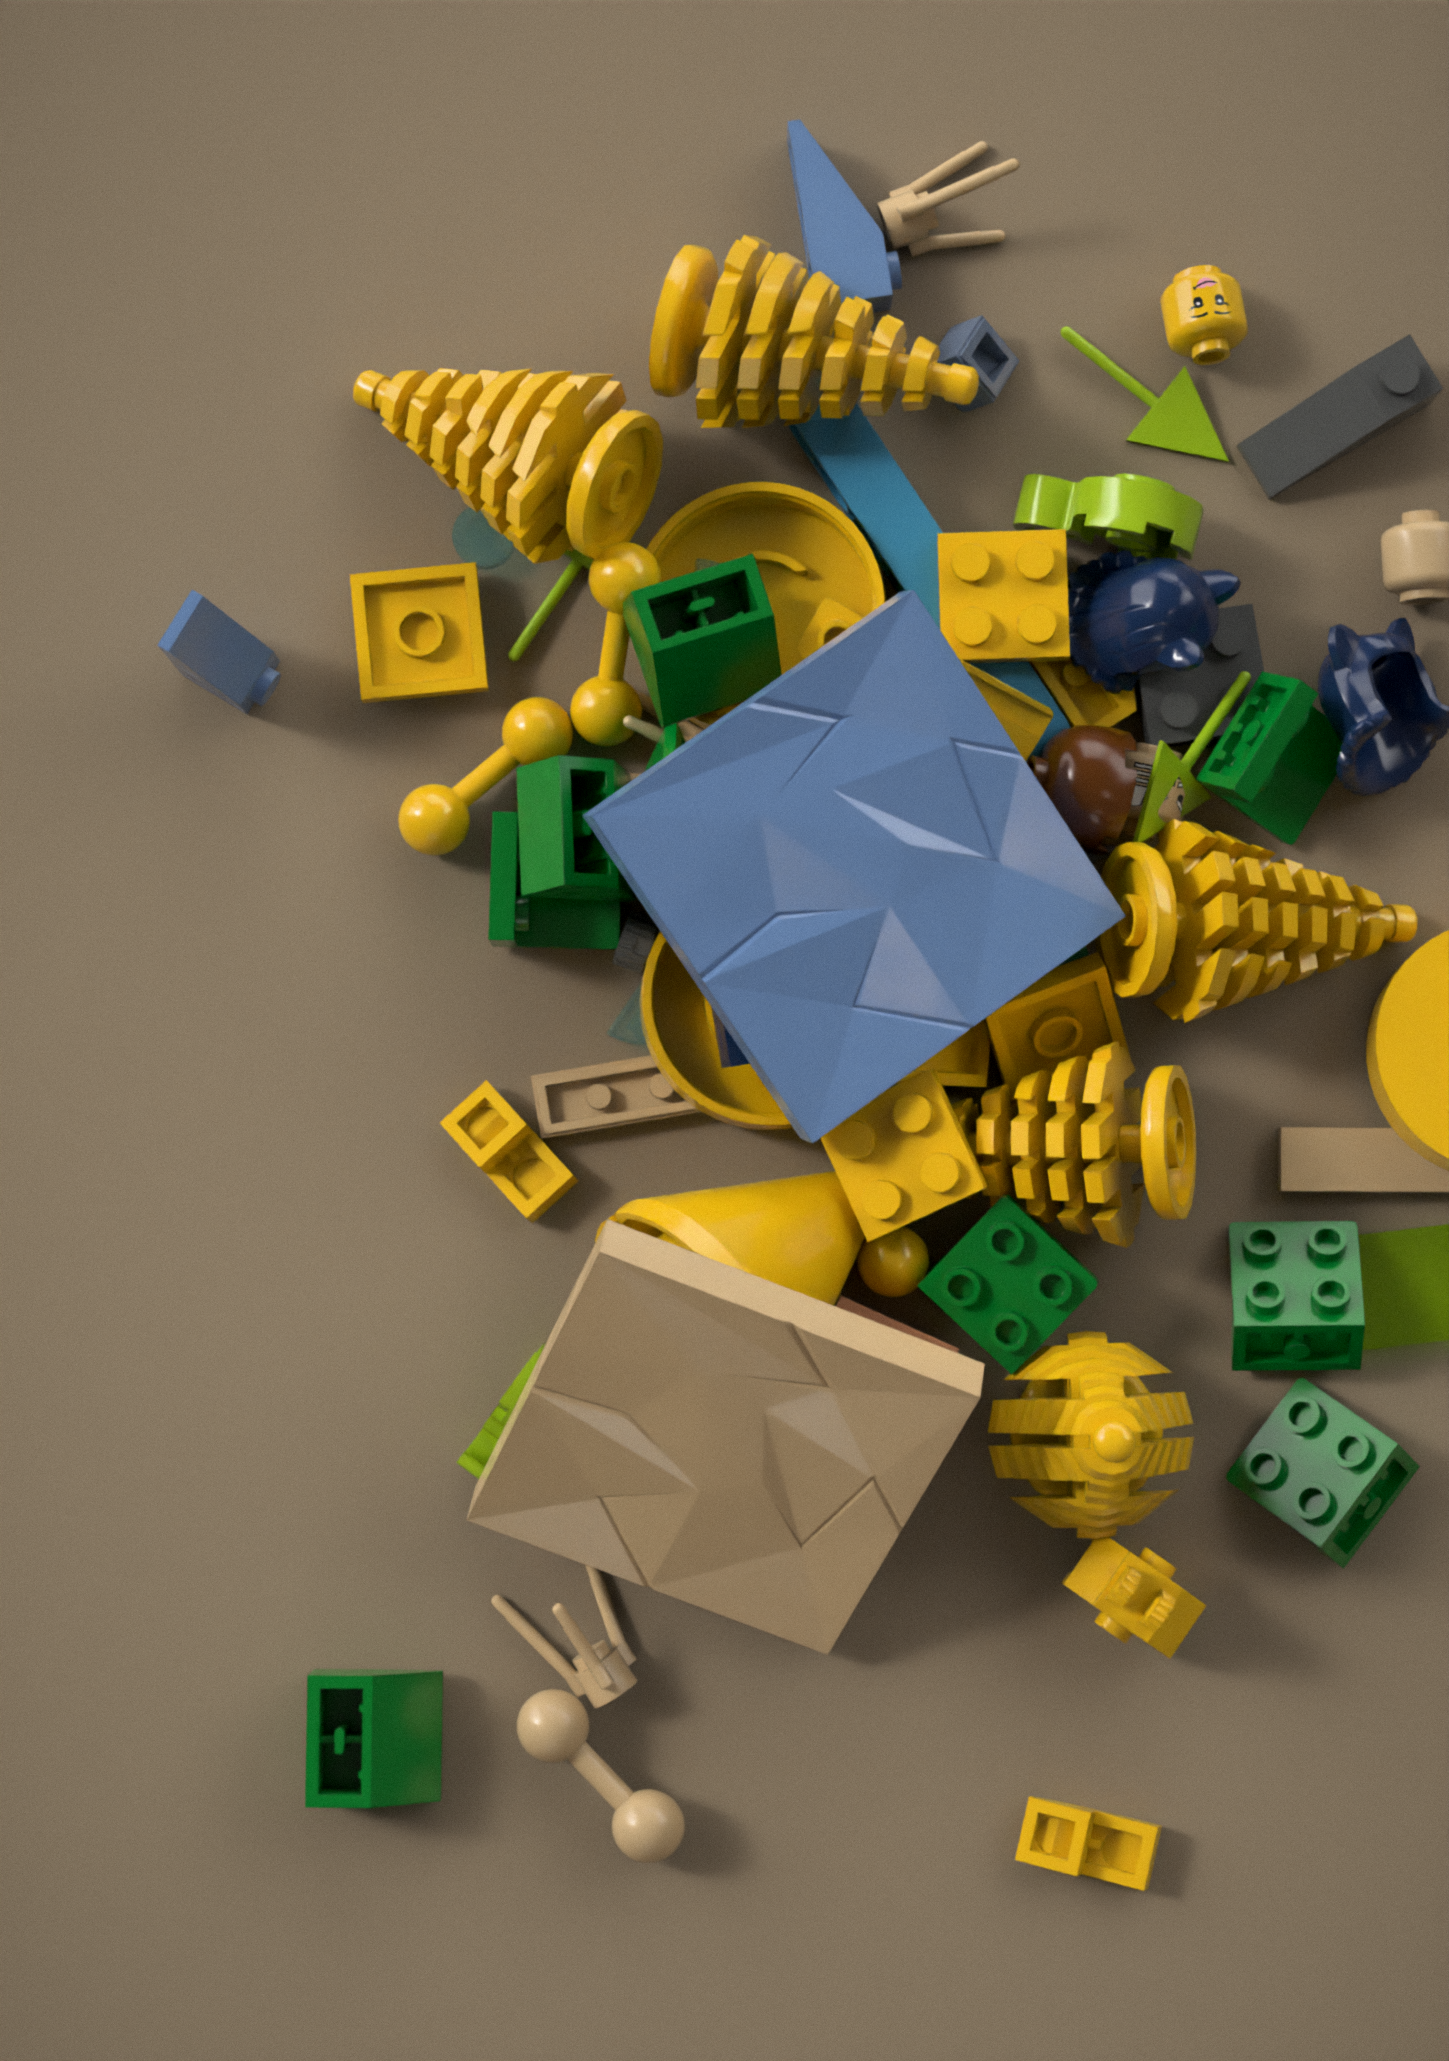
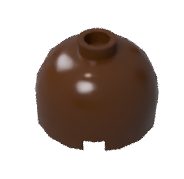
(1088, 781)

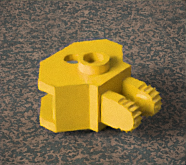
(1135, 1595)

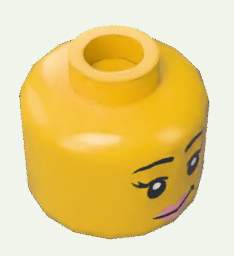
(1204, 314)

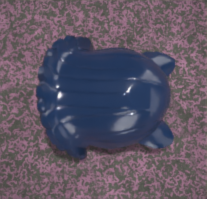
(1142, 616)
(1379, 707)

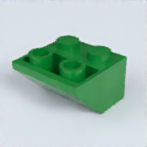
(704, 639)
(555, 842)
(373, 1737)

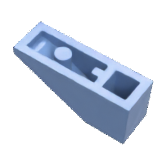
(837, 228)
(220, 654)

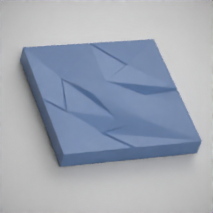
(855, 865)

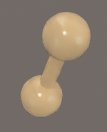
(646, 1821)

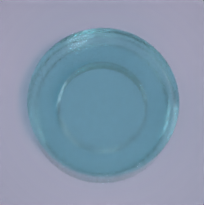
(480, 542)

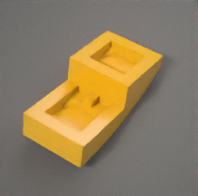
(509, 1151)
(1088, 1842)

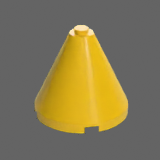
(777, 1229)

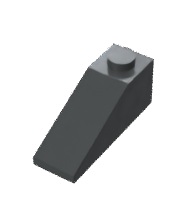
(1341, 417)

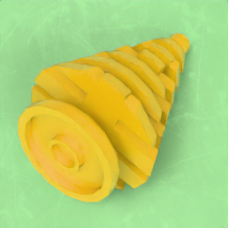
(784, 344)
(532, 451)
(1231, 921)
(1086, 1143)
(1090, 1434)

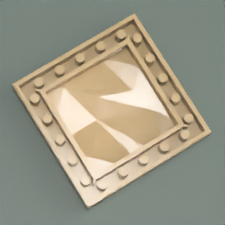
(723, 1438)

